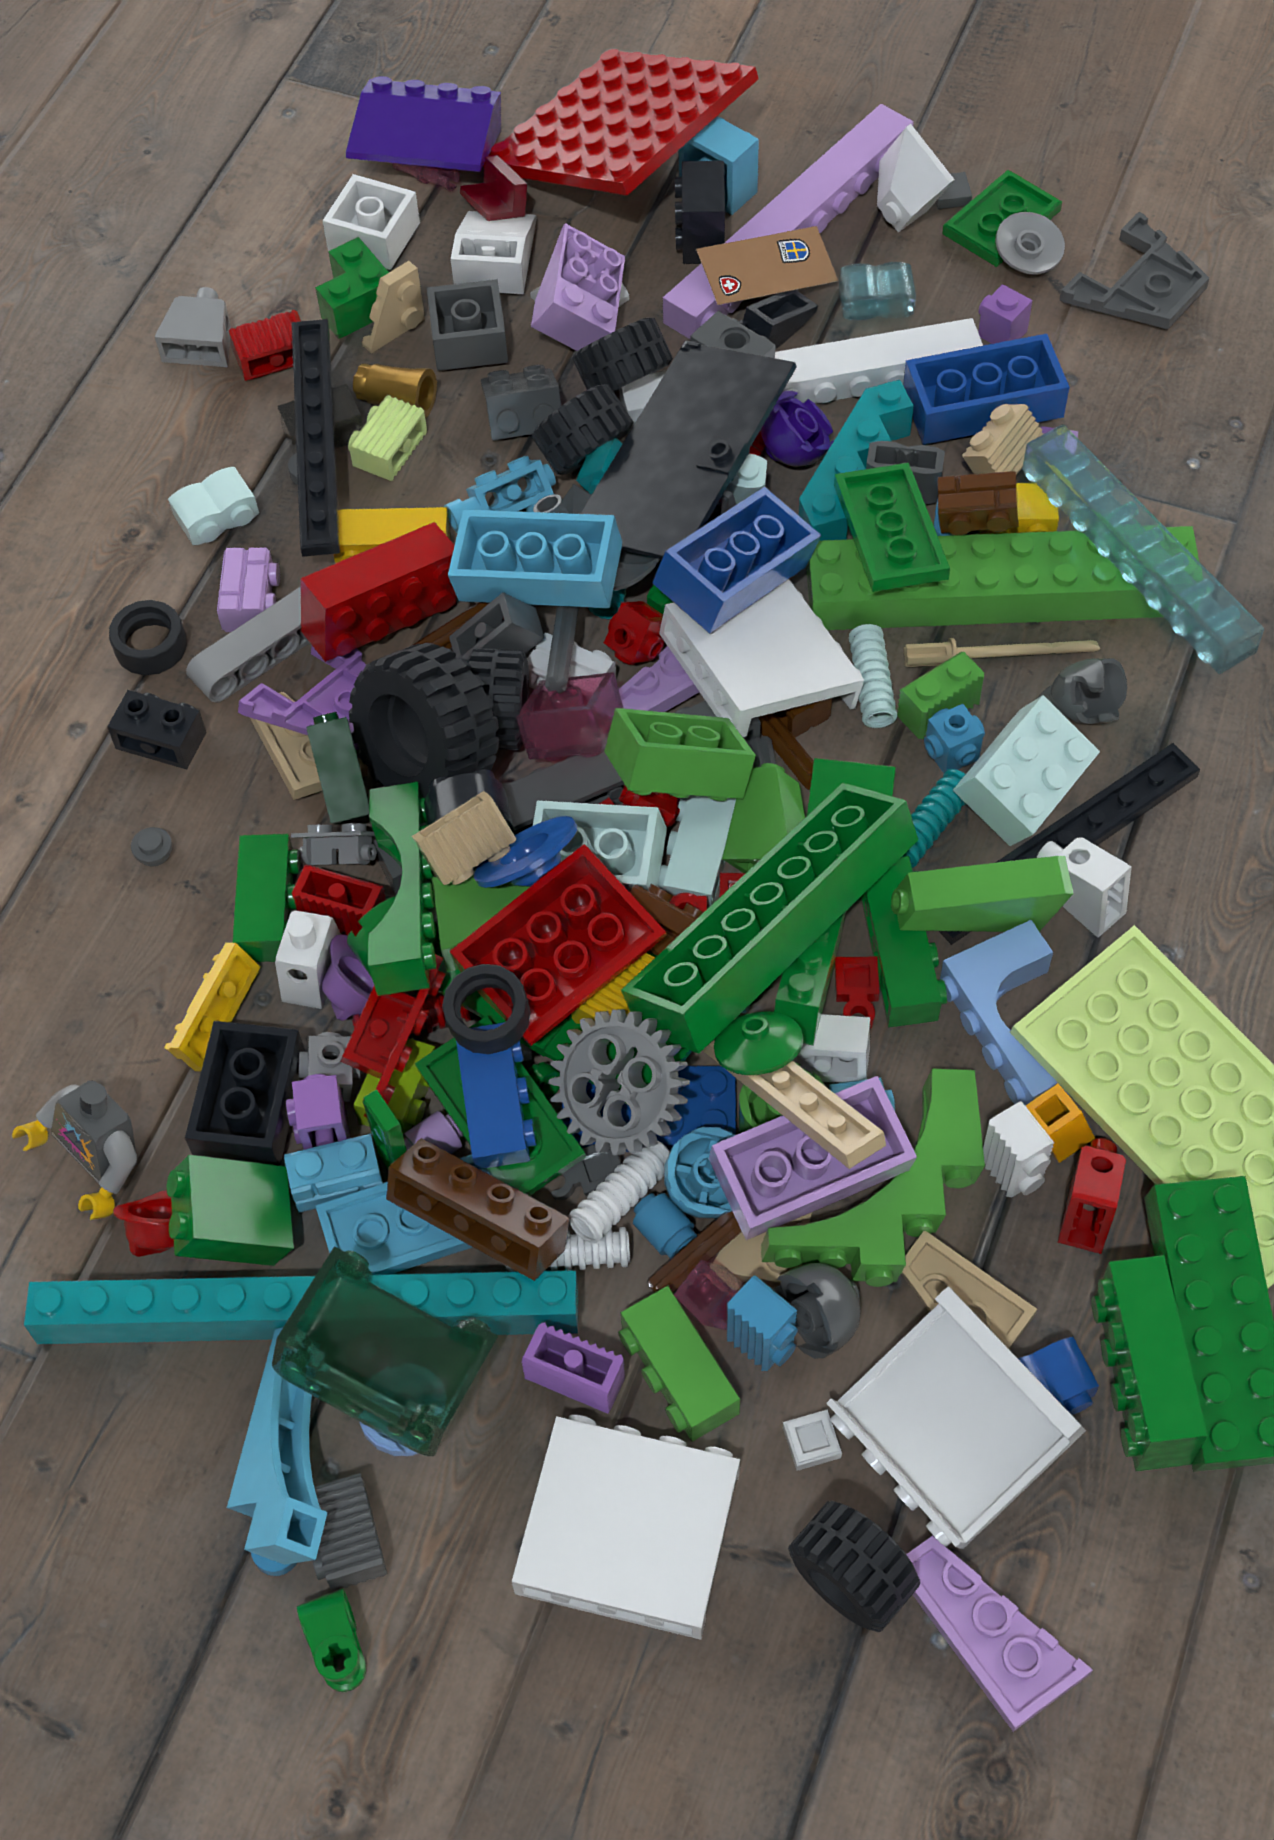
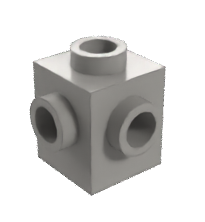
(324, 1058)

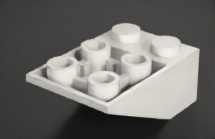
(493, 251)

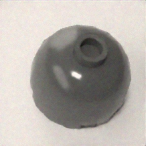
(825, 1307)

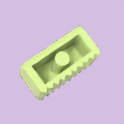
(387, 437)

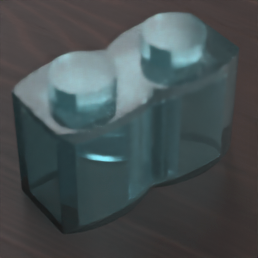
(877, 291)

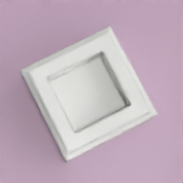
(812, 1440)

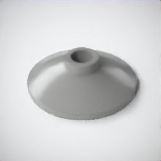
(1034, 233)

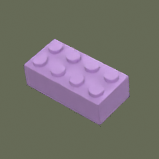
(784, 1174)

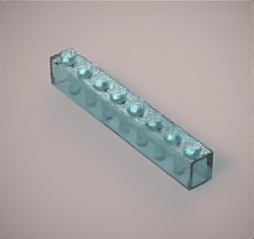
(1142, 549)

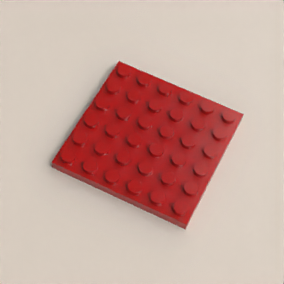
(622, 120)

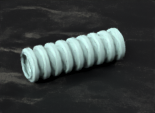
(871, 660)

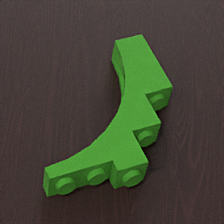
(913, 1202)

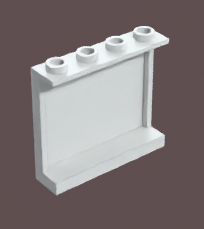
(762, 658)
(955, 1421)
(627, 1526)

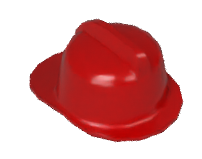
(147, 1223)

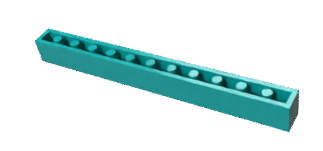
(258, 1305)

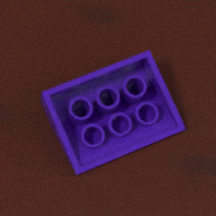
(425, 124)

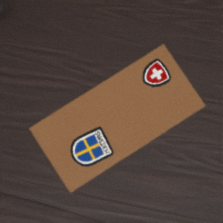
(767, 265)

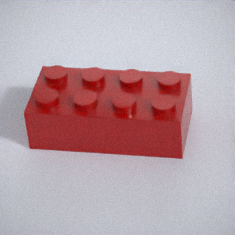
(377, 592)

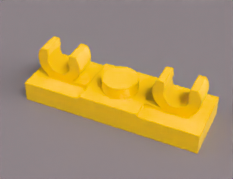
(214, 1001)

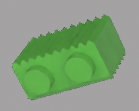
(944, 687)

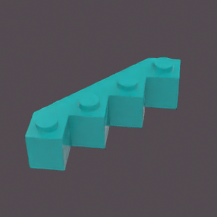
(879, 415)

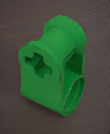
(332, 1634)

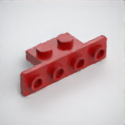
(383, 1030)

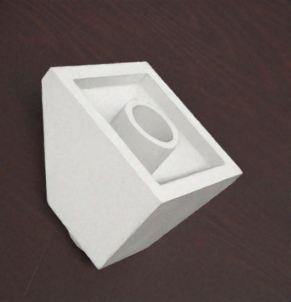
(909, 179)

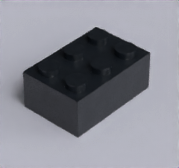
(244, 1093)

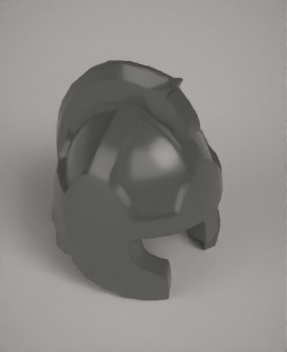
(1089, 691)

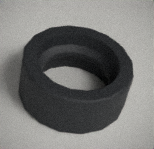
(138, 616)
(479, 978)

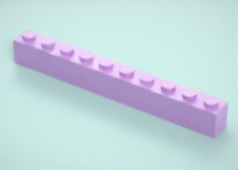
(807, 202)

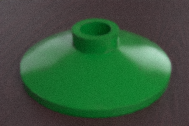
(758, 1043)

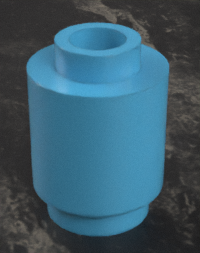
(663, 1224)

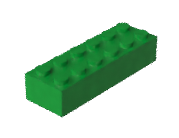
(1223, 1311)

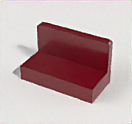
(500, 194)

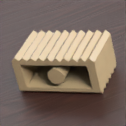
(1003, 440)
(465, 839)

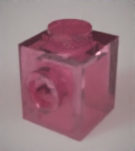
(708, 1292)

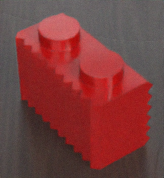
(264, 345)
(336, 896)

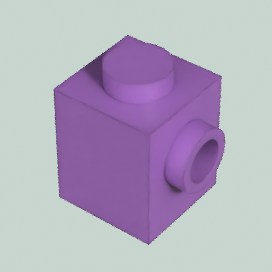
(1004, 315)

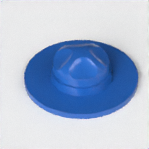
(530, 855)

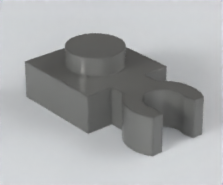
(588, 1172)

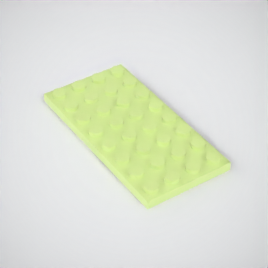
(1162, 1073)

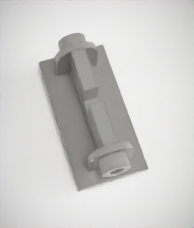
(321, 844)

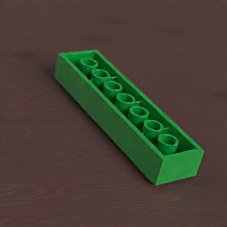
(771, 915)

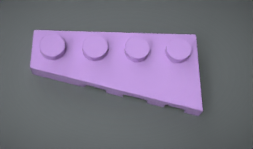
(658, 686)
(1003, 1650)

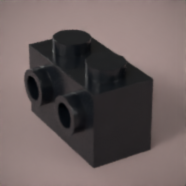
(157, 729)

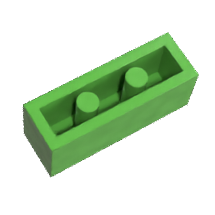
(678, 1364)

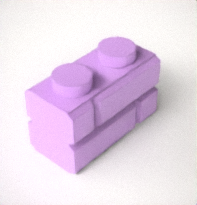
(246, 585)

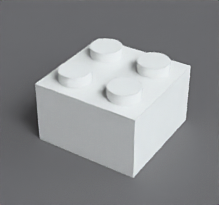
(375, 213)

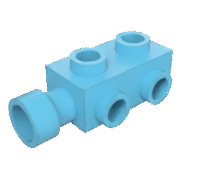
(505, 489)

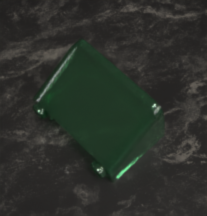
(380, 1355)

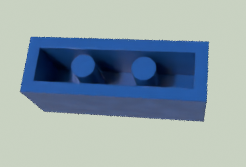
(495, 1105)

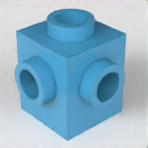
(954, 738)

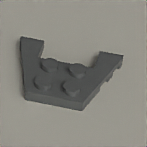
(1152, 290)

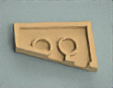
(935, 1266)

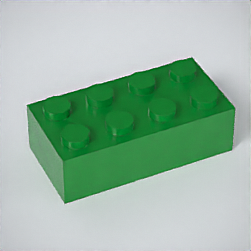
(1149, 1364)

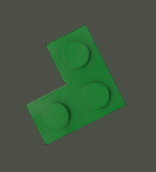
(352, 291)

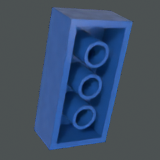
(962, 387)
(736, 559)

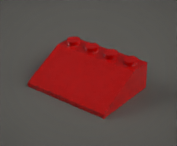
(562, 940)

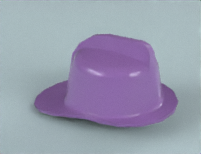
(346, 980)

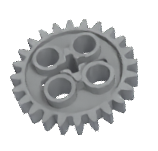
(649, 1104)

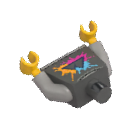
(93, 1133)

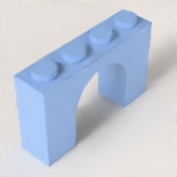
(975, 984)

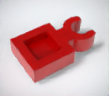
(857, 985)

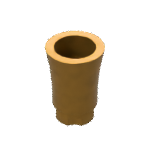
(411, 385)

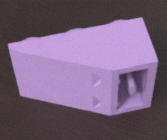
(579, 290)

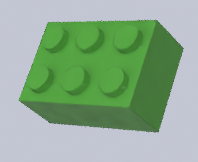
(679, 754)

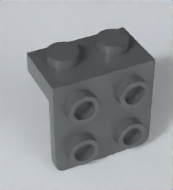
(519, 400)

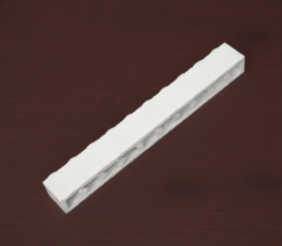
(842, 367)

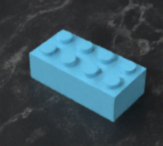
(536, 557)

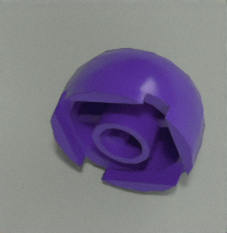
(796, 431)

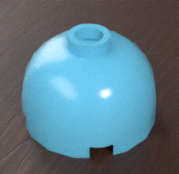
(691, 1176)

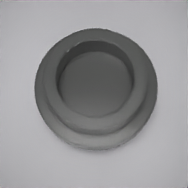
(151, 846)

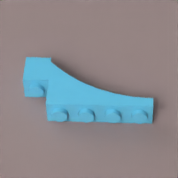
(276, 1473)

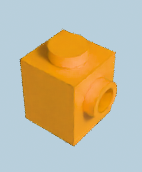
(1061, 1121)

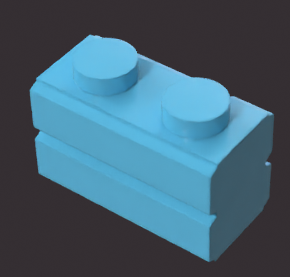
(332, 1171)

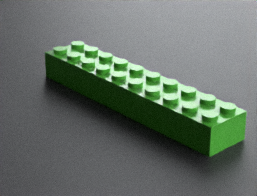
(988, 583)

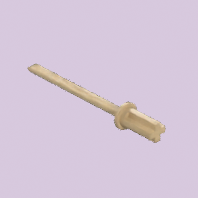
(937, 653)

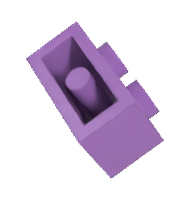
(317, 1111)

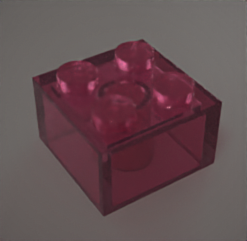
(571, 720)

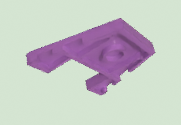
(326, 697)

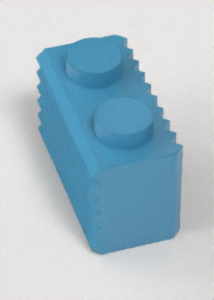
(761, 1324)

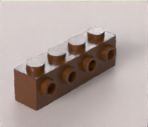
(477, 1209)

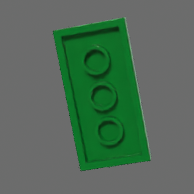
(891, 527)
(554, 1148)

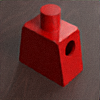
(1097, 1184)

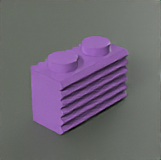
(574, 1368)

